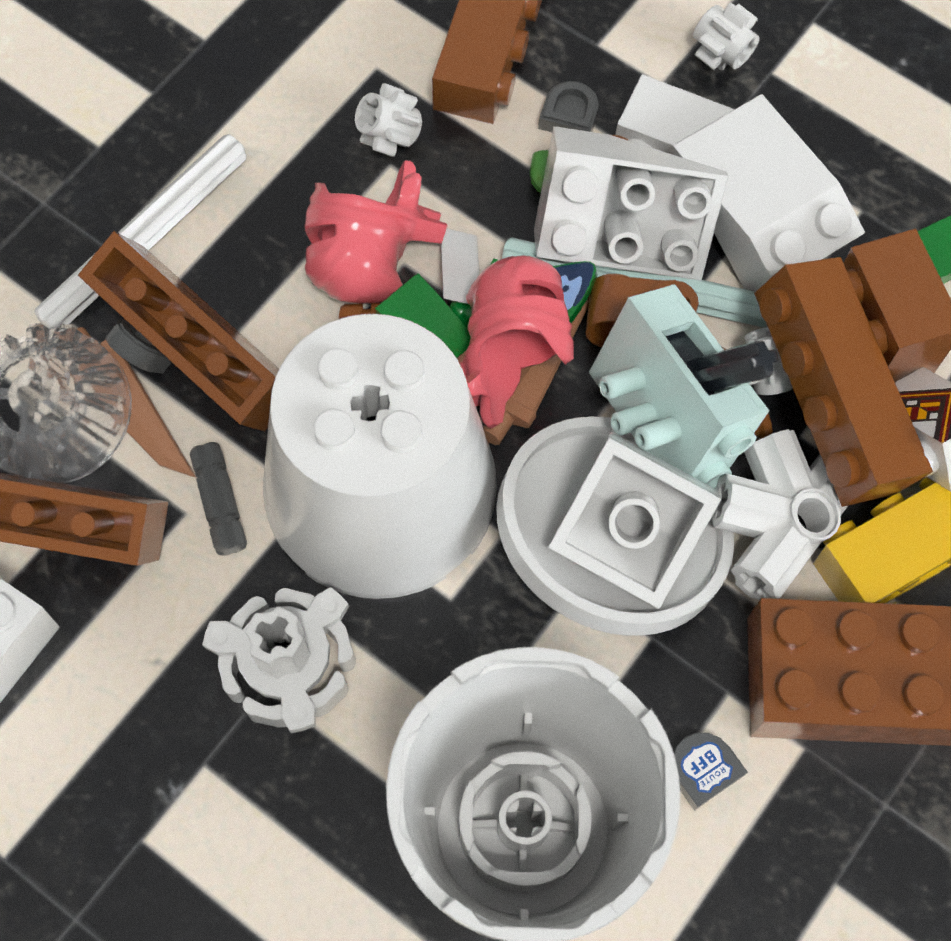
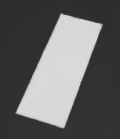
(459, 264)

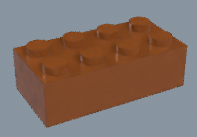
(850, 671)

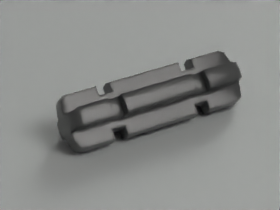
(218, 499)

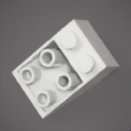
(626, 206)

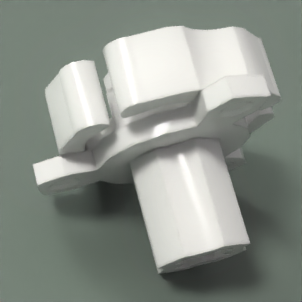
(280, 672)

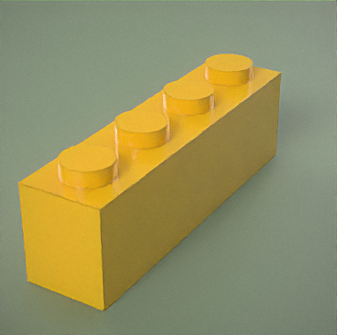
(891, 551)

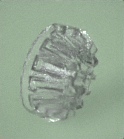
(61, 429)

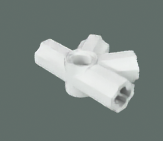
(769, 513)

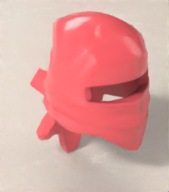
(363, 239)
(513, 325)

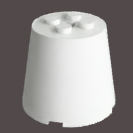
(383, 499)
(543, 739)

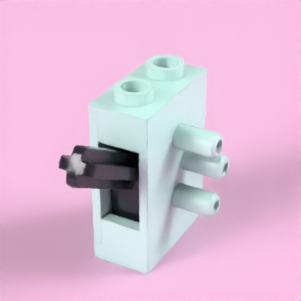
(679, 386)

